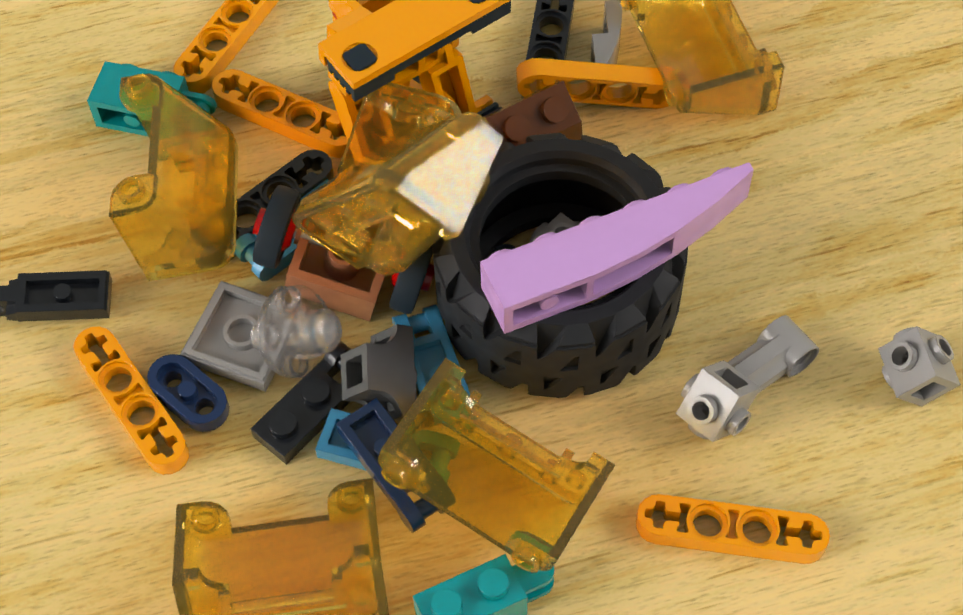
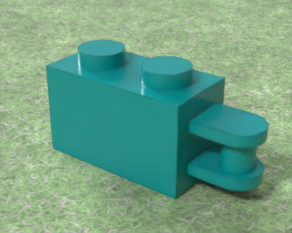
(106, 103)
(486, 590)

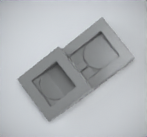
(606, 44)

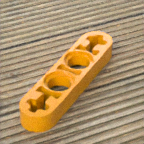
(220, 29)
(642, 90)
(281, 118)
(135, 396)
(732, 520)

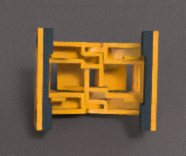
(402, 40)

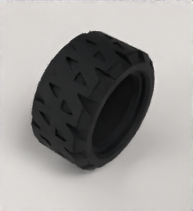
(586, 344)

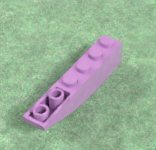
(606, 250)

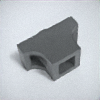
(382, 371)

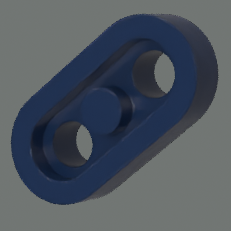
(190, 395)

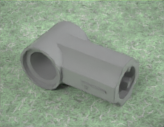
(778, 351)

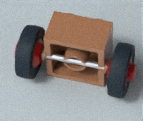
(316, 267)

